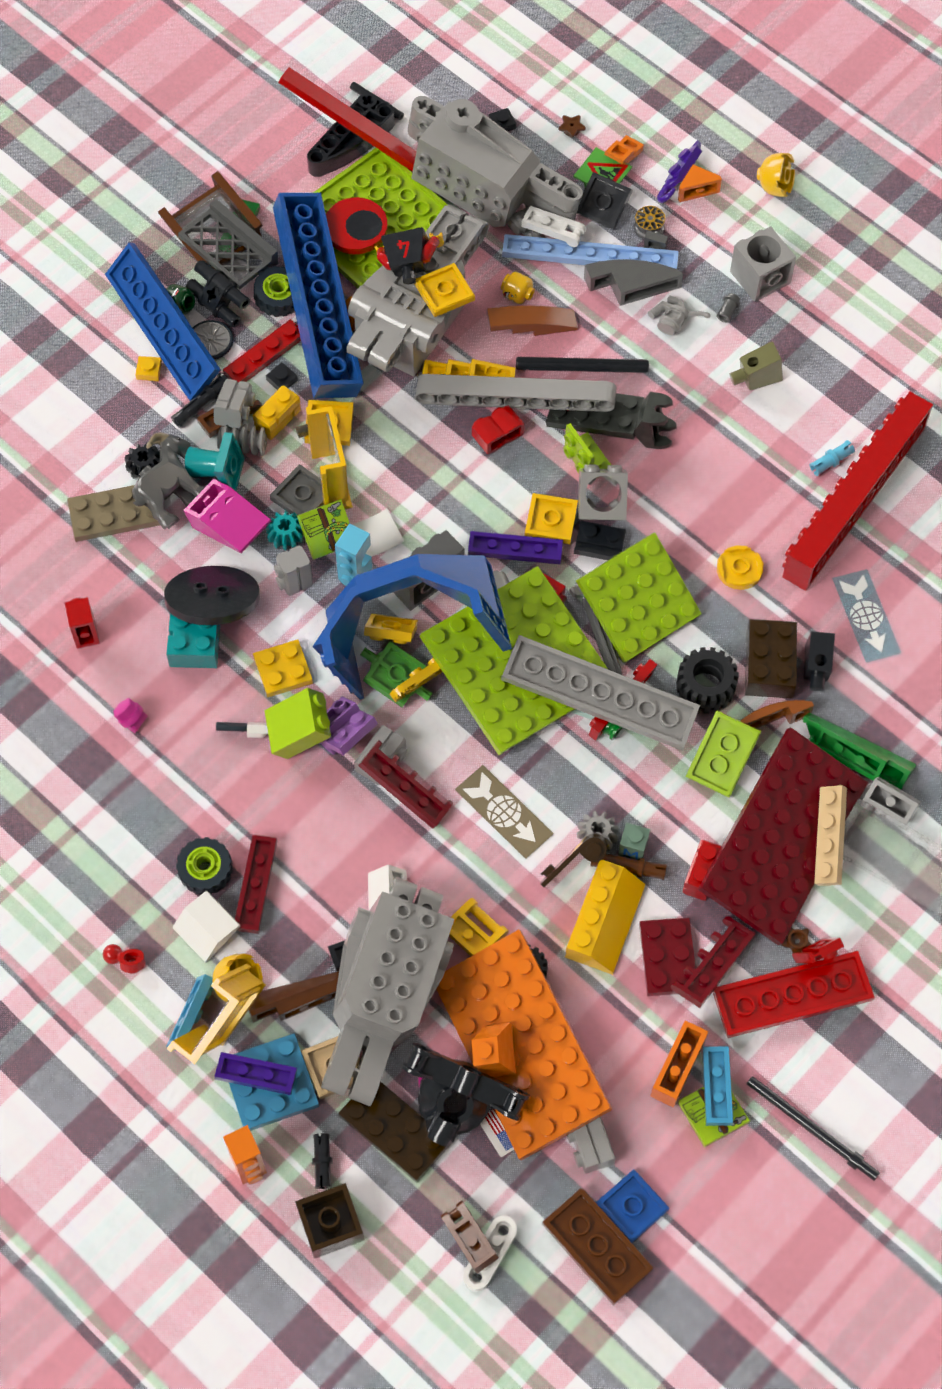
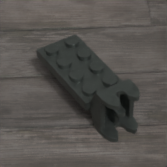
(629, 418)

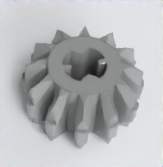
(599, 823)

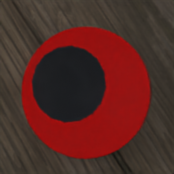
(356, 225)

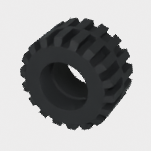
(707, 663)

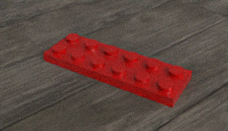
(793, 994)

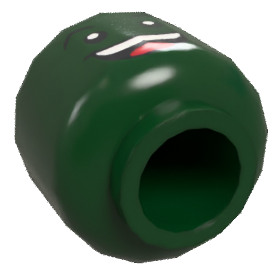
(182, 297)

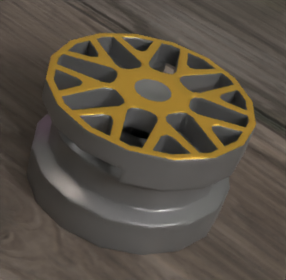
(652, 216)

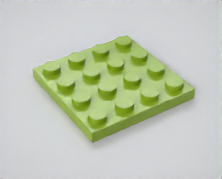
(638, 597)

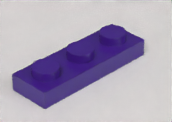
(255, 1073)

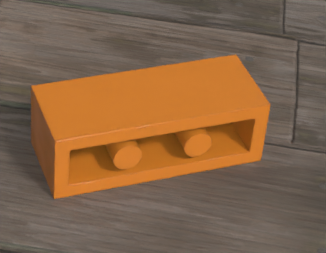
(679, 1063)
(245, 1155)

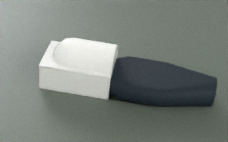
(253, 729)

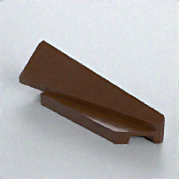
(294, 997)

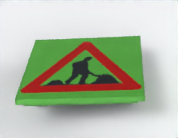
(602, 165)

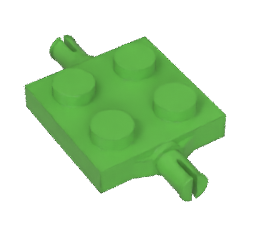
(391, 669)

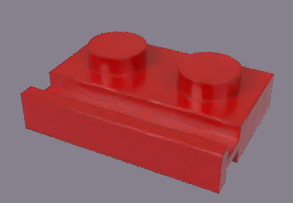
(823, 948)

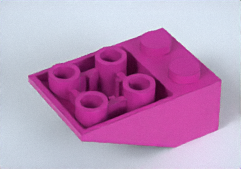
(226, 516)

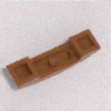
(792, 710)

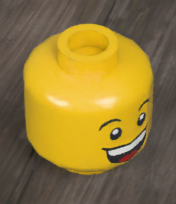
(517, 287)

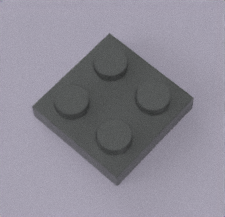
(299, 492)

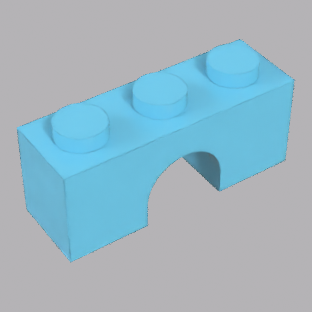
(351, 553)

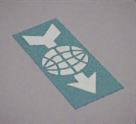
(866, 615)

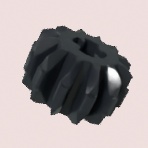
(141, 458)

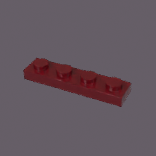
(255, 883)

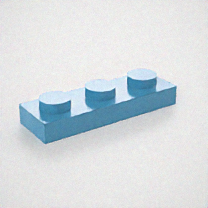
(192, 1009)
(717, 1086)

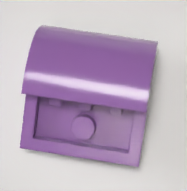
(347, 726)

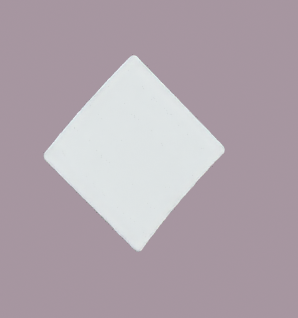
(382, 532)

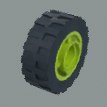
(267, 299)
(197, 853)

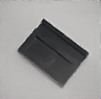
(599, 540)

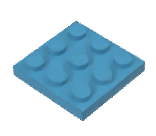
(265, 1107)

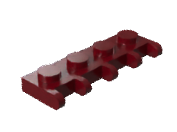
(404, 786)
(715, 963)

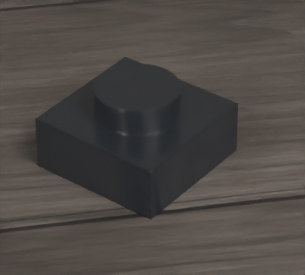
(504, 119)
(281, 376)

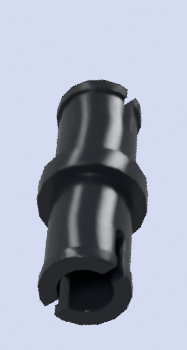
(322, 1161)

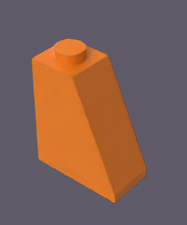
(494, 1050)

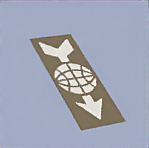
(504, 811)

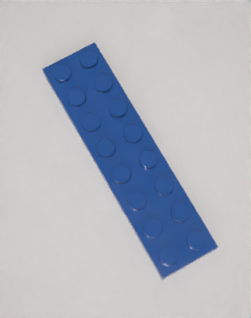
(162, 321)

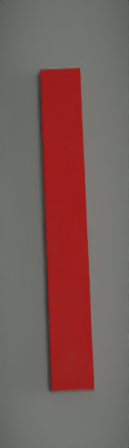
(348, 118)

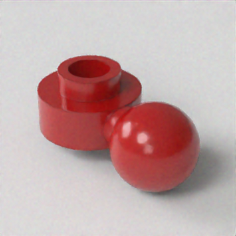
(130, 961)

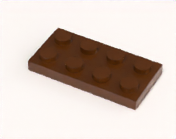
(597, 1246)

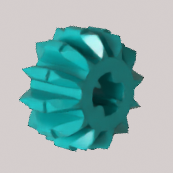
(285, 538)

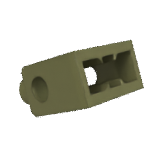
(759, 368)

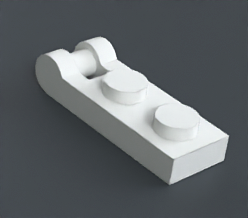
(553, 225)

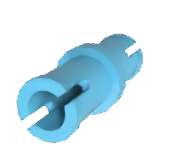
(832, 458)

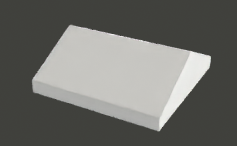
(205, 925)

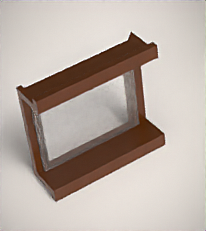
(229, 198)

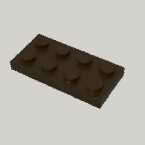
(394, 1131)

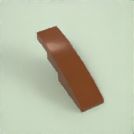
(539, 319)

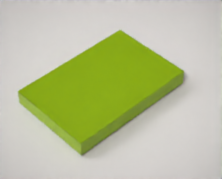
(723, 754)

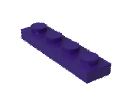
(515, 547)

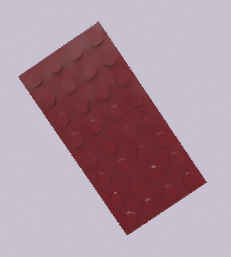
(771, 849)

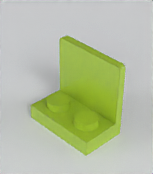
(583, 449)

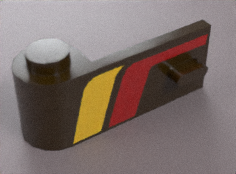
(591, 848)

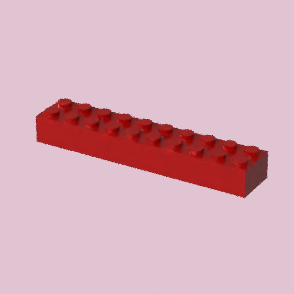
(856, 491)

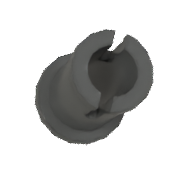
(731, 302)

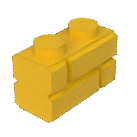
(277, 412)

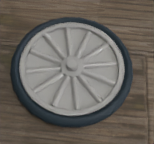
(215, 336)

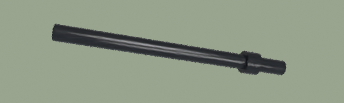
(854, 1160)

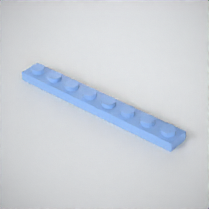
(585, 253)

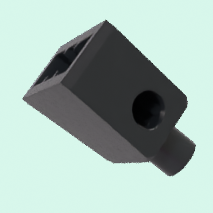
(818, 659)

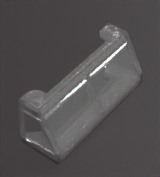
(894, 854)

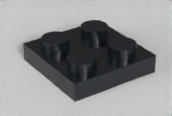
(604, 201)

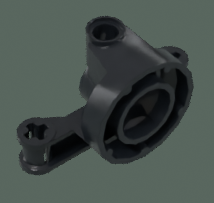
(442, 1075)

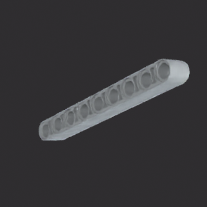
(516, 392)

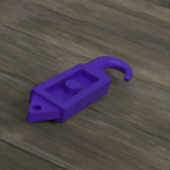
(679, 171)

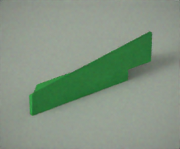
(858, 752)

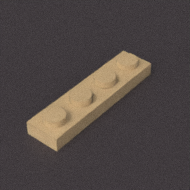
(830, 835)

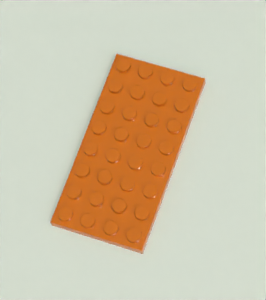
(509, 986)

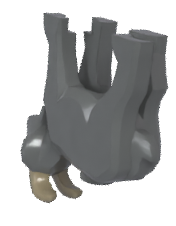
(165, 479)

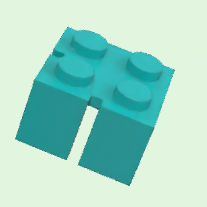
(192, 644)

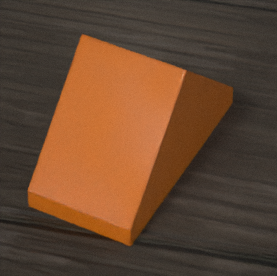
(698, 184)

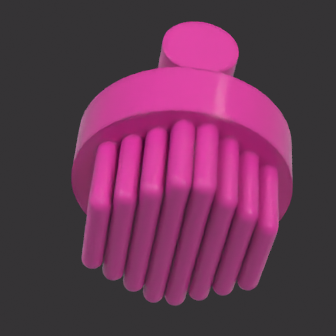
(130, 715)

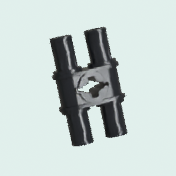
(218, 293)

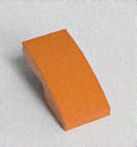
(625, 150)

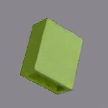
(297, 723)

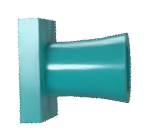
(223, 464)

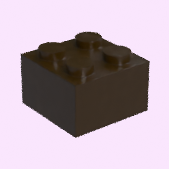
(329, 1220)

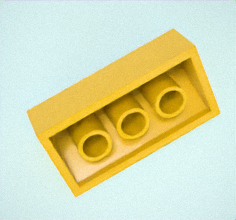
(605, 917)

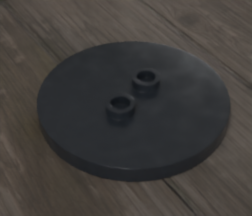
(211, 595)

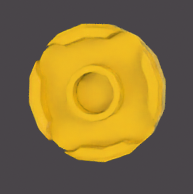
(739, 567)

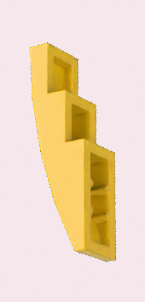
(475, 368)

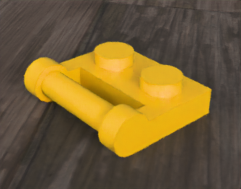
(468, 934)

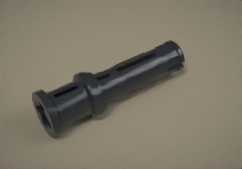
(209, 394)

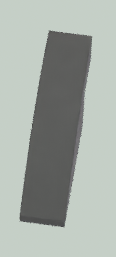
(632, 279)

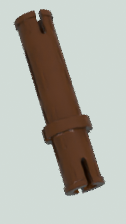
(636, 866)

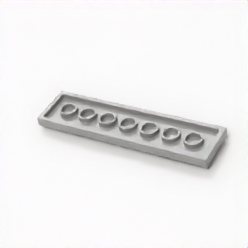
(600, 692)

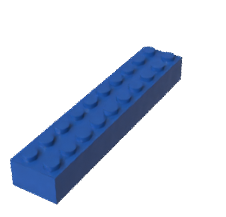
(317, 295)

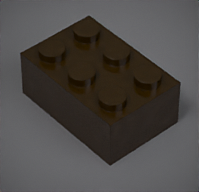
(771, 658)

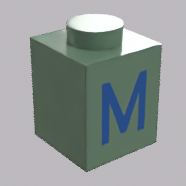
(633, 841)

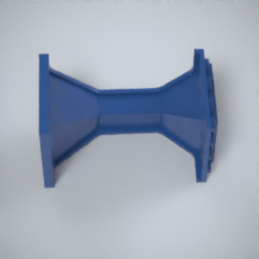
(458, 576)

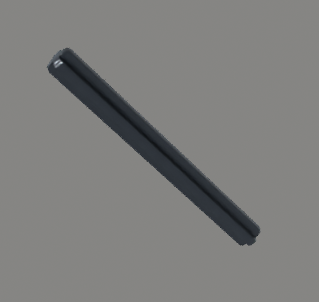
(582, 364)

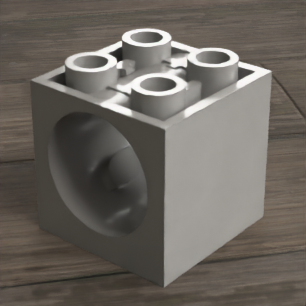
(765, 277)
(617, 508)

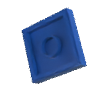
(633, 1206)

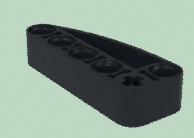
(343, 146)

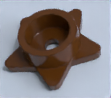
(571, 130)
(801, 935)

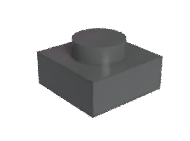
(655, 240)

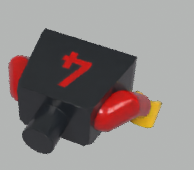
(408, 252)

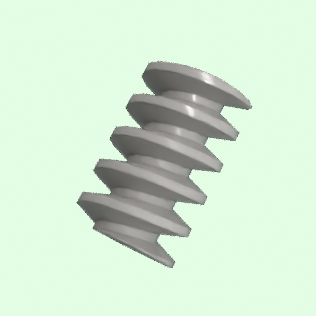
(246, 439)

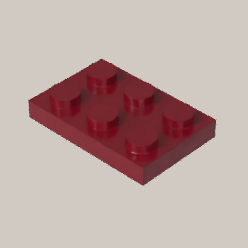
(666, 953)

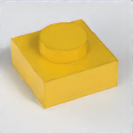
(148, 368)

